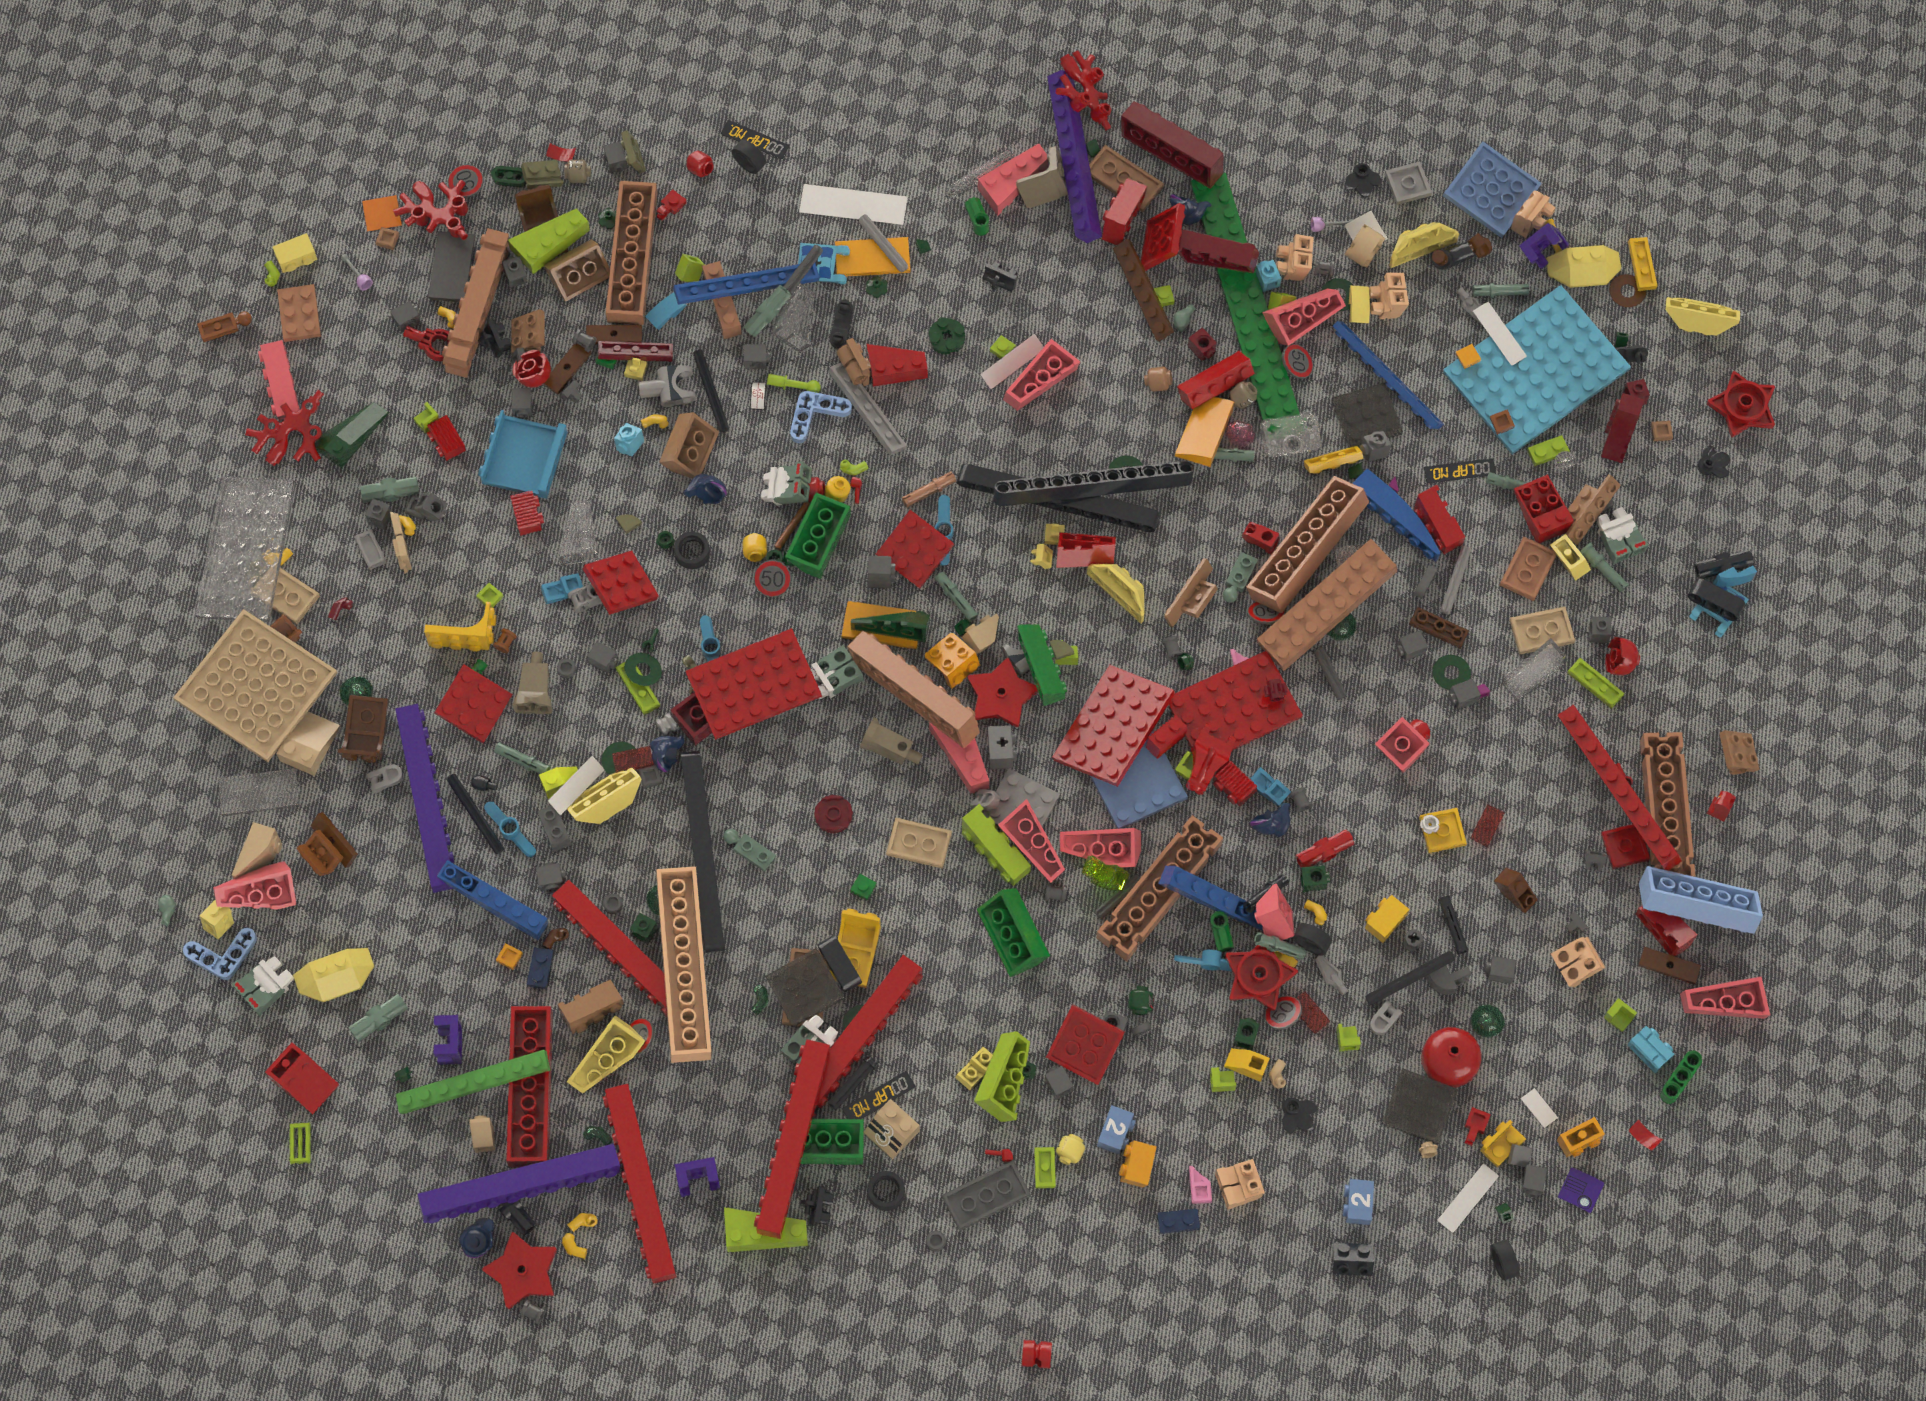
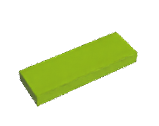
(1595, 683)
(641, 694)

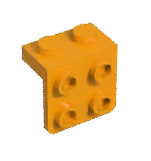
(953, 659)

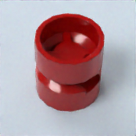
(1036, 1354)

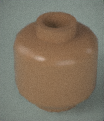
(1158, 379)

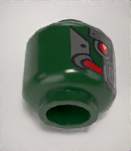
(1140, 1001)

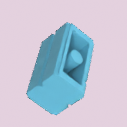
(1651, 1049)

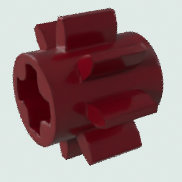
(1275, 690)

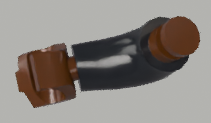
(1458, 253)

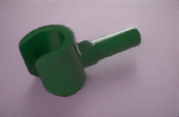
(651, 640)

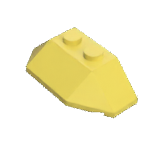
(1422, 241)
(1584, 266)
(1701, 316)
(1120, 587)
(606, 797)
(334, 974)

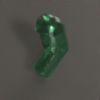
(762, 999)
(597, 1132)

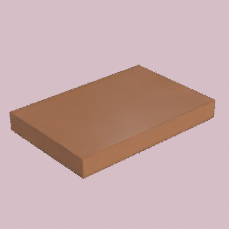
(1528, 569)

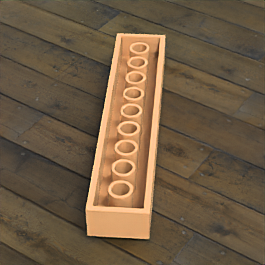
(683, 965)

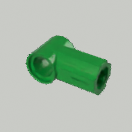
(977, 215)
(1221, 933)

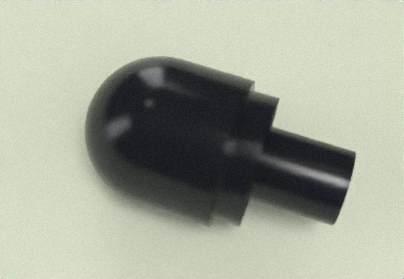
(483, 783)

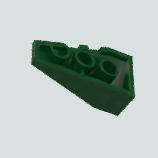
(346, 437)
(900, 625)

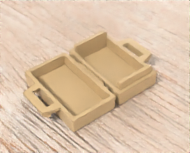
(400, 544)

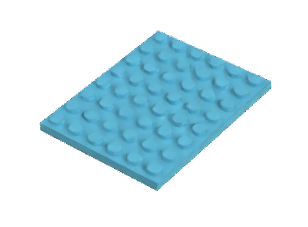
(1562, 369)

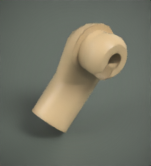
(1276, 1076)

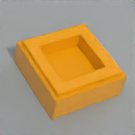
(1468, 356)
(509, 956)

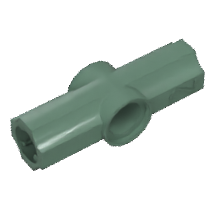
(767, 311)
(389, 489)
(378, 1018)

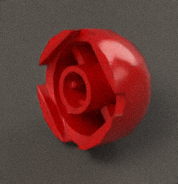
(532, 369)
(1622, 657)

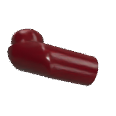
(338, 606)

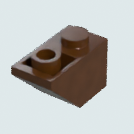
(1516, 889)

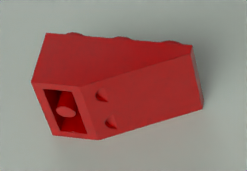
(1543, 509)
(301, 1078)

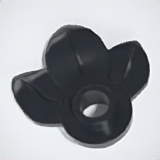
(1362, 182)
(1713, 462)
(1300, 1117)

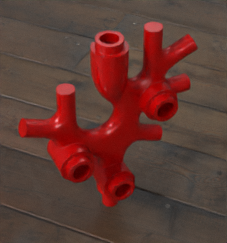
(1087, 79)
(421, 213)
(293, 421)

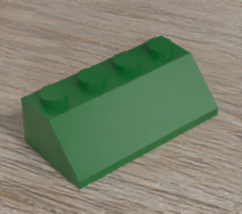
(818, 535)
(1040, 663)
(1013, 931)
(835, 1142)

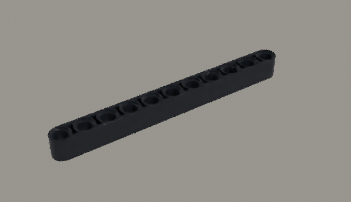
(1093, 483)
(1092, 507)
(702, 851)

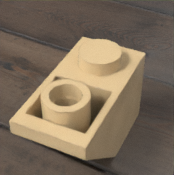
(982, 635)
(482, 1134)

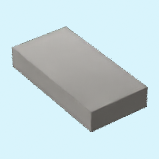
(370, 549)

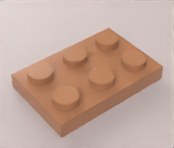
(299, 313)

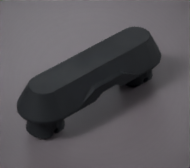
(841, 323)
(1633, 353)

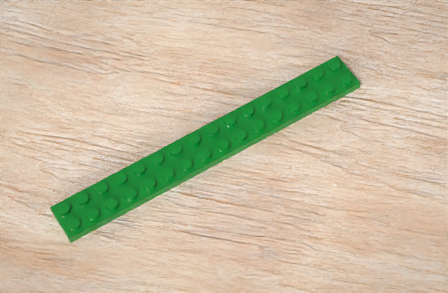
(1246, 306)

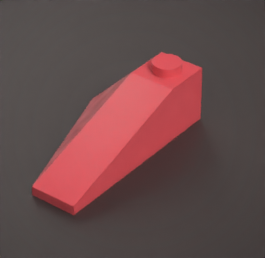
(1110, 846)
(263, 888)

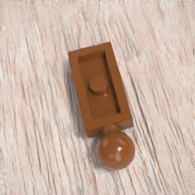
(223, 325)

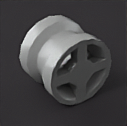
(666, 724)

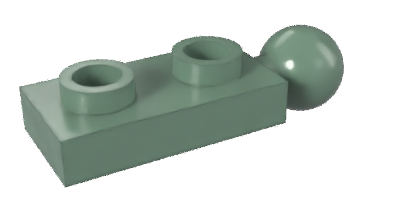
(1239, 576)
(750, 849)

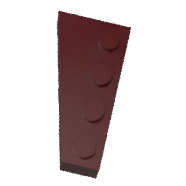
(1217, 252)
(1621, 427)

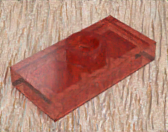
(633, 758)
(1487, 825)
(1312, 1014)

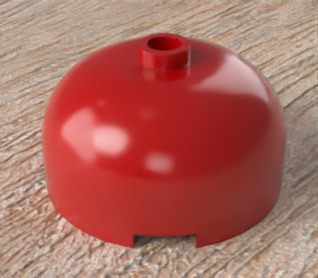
(1447, 1067)

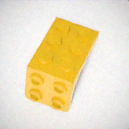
(472, 638)
(859, 939)

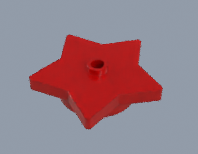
(1744, 404)
(998, 706)
(1248, 986)
(532, 1281)

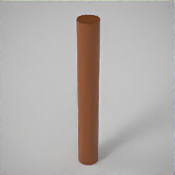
(792, 525)

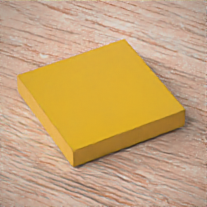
(1449, 834)

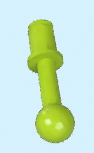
(782, 381)

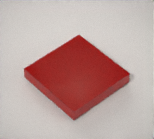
(1624, 846)

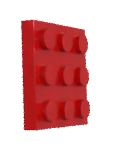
(1162, 236)
(916, 548)
(620, 582)
(473, 703)
(1085, 1044)

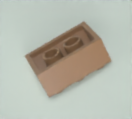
(578, 270)
(689, 445)

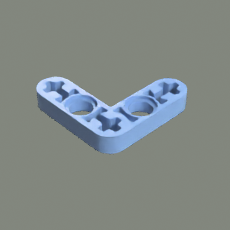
(814, 406)
(219, 962)

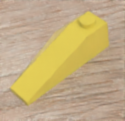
(610, 1051)

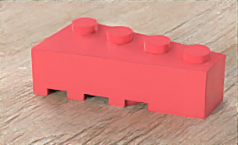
(1000, 186)
(1302, 315)
(1044, 372)
(279, 377)
(965, 760)
(1029, 837)
(1733, 999)

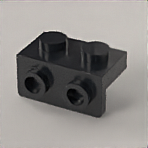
(1353, 1259)

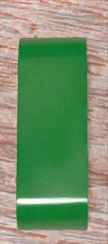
(1677, 1085)

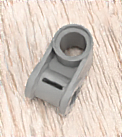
(586, 598)

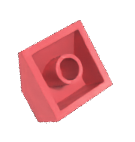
(1402, 744)
(1275, 914)

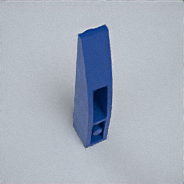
(1397, 513)
(1207, 895)
(494, 900)

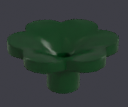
(607, 218)
(876, 287)

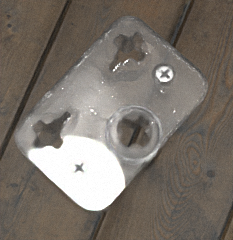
(1288, 429)

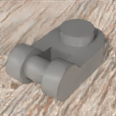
(392, 776)
(987, 798)
(1380, 1023)

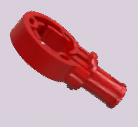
(426, 339)

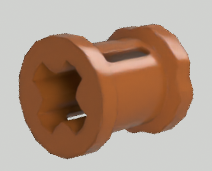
(509, 636)

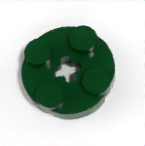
(943, 326)

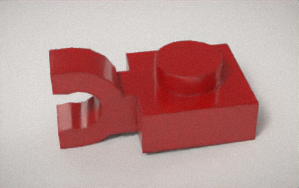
(671, 203)
(1476, 1123)

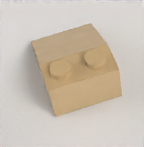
(308, 743)
(258, 849)

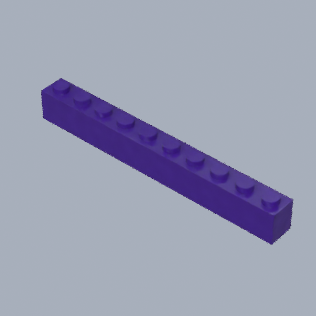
(1075, 163)
(424, 792)
(518, 1183)

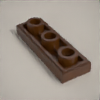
(624, 333)
(559, 376)
(1428, 623)
(324, 824)
(1680, 970)

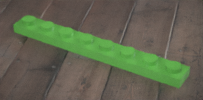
(473, 1082)

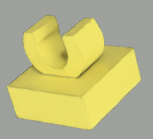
(635, 369)
(1052, 533)
(1043, 556)

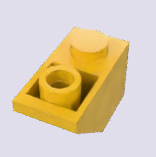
(1247, 1063)

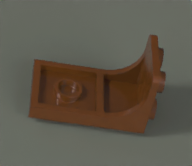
(536, 207)
(365, 729)

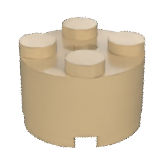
(1365, 246)

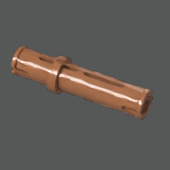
(935, 486)

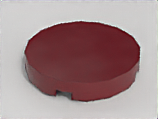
(833, 814)

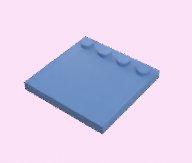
(1491, 189)
(1144, 790)

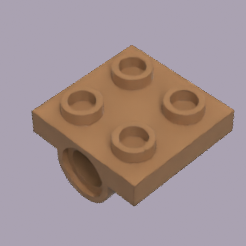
(528, 331)
(854, 362)
(1739, 752)

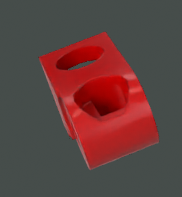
(1261, 537)
(1721, 805)

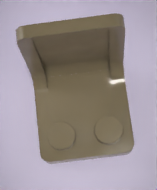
(1045, 185)

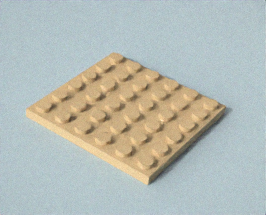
(255, 685)

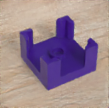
(1539, 241)
(452, 1028)
(695, 1170)

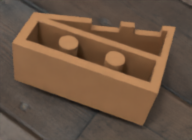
(591, 1007)

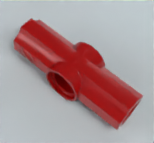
(1325, 849)

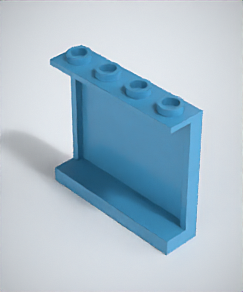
(522, 455)

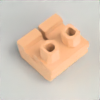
(1531, 214)
(1297, 258)
(1390, 296)
(1578, 961)
(1239, 1184)

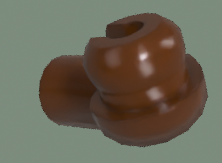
(555, 935)

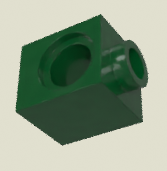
(1310, 885)
(644, 928)
(1243, 1041)

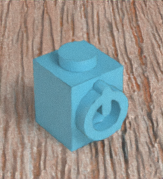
(1268, 275)
(628, 439)

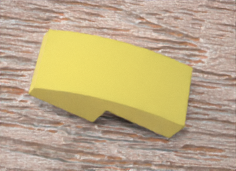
(1360, 304)
(975, 1069)

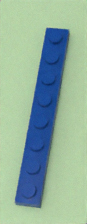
(739, 284)
(1382, 370)

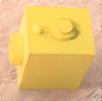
(216, 919)

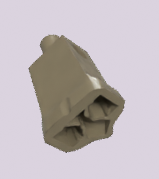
(534, 687)
(889, 744)

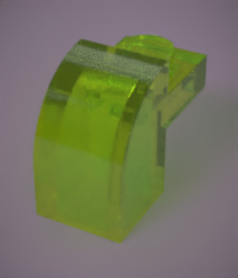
(1105, 876)

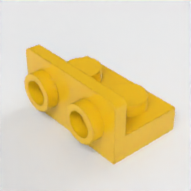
(1498, 1146)

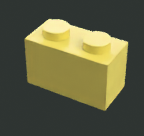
(295, 253)

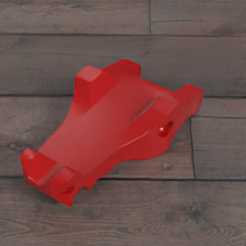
(1208, 757)

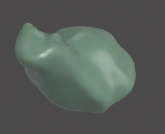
(1182, 317)
(166, 907)

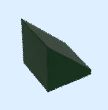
(1092, 148)
(922, 246)
(1621, 339)
(1355, 471)
(961, 626)
(1504, 1213)

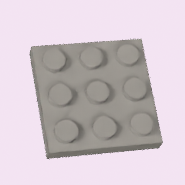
(1016, 789)

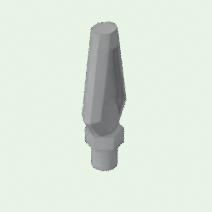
(1469, 303)
(1331, 974)

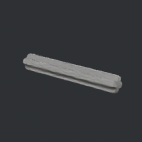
(883, 243)
(1455, 580)

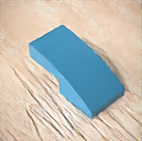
(664, 311)
(1732, 578)
(559, 589)
(1270, 788)

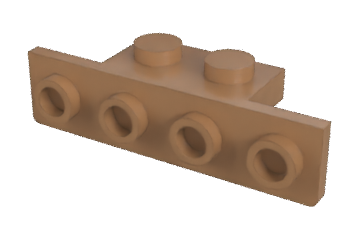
(1589, 506)
(1193, 596)

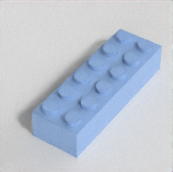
(1700, 900)

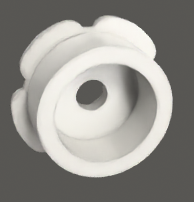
(1429, 819)

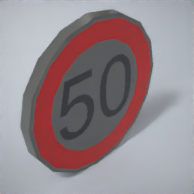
(470, 175)
(1297, 361)
(772, 578)
(1263, 614)
(1286, 1013)
(646, 1031)

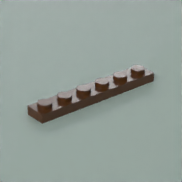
(1143, 290)

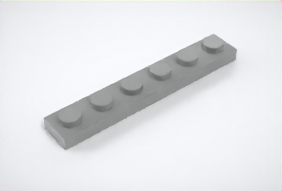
(868, 411)

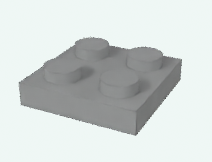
(1408, 183)

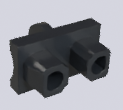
(999, 277)
(492, 340)
(813, 1206)

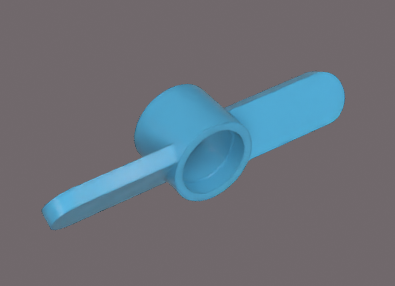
(944, 519)
(709, 638)
(516, 836)
(1210, 960)

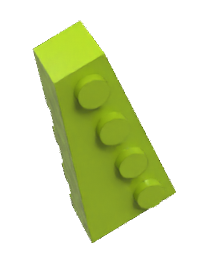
(549, 239)
(994, 846)
(1003, 1077)
(743, 1236)

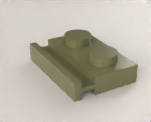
(632, 148)
(541, 173)

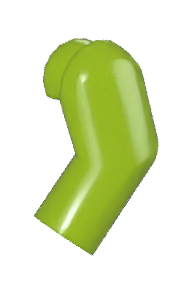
(274, 274)
(852, 469)

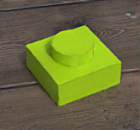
(1165, 295)
(1002, 347)
(489, 594)

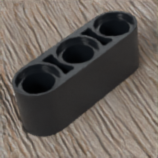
(1716, 599)
(839, 963)

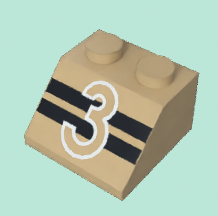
(892, 1129)

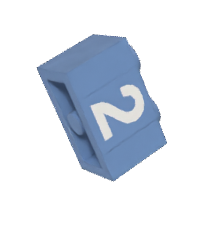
(1116, 1129)
(1359, 1201)

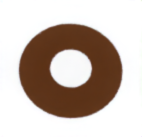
(1618, 298)

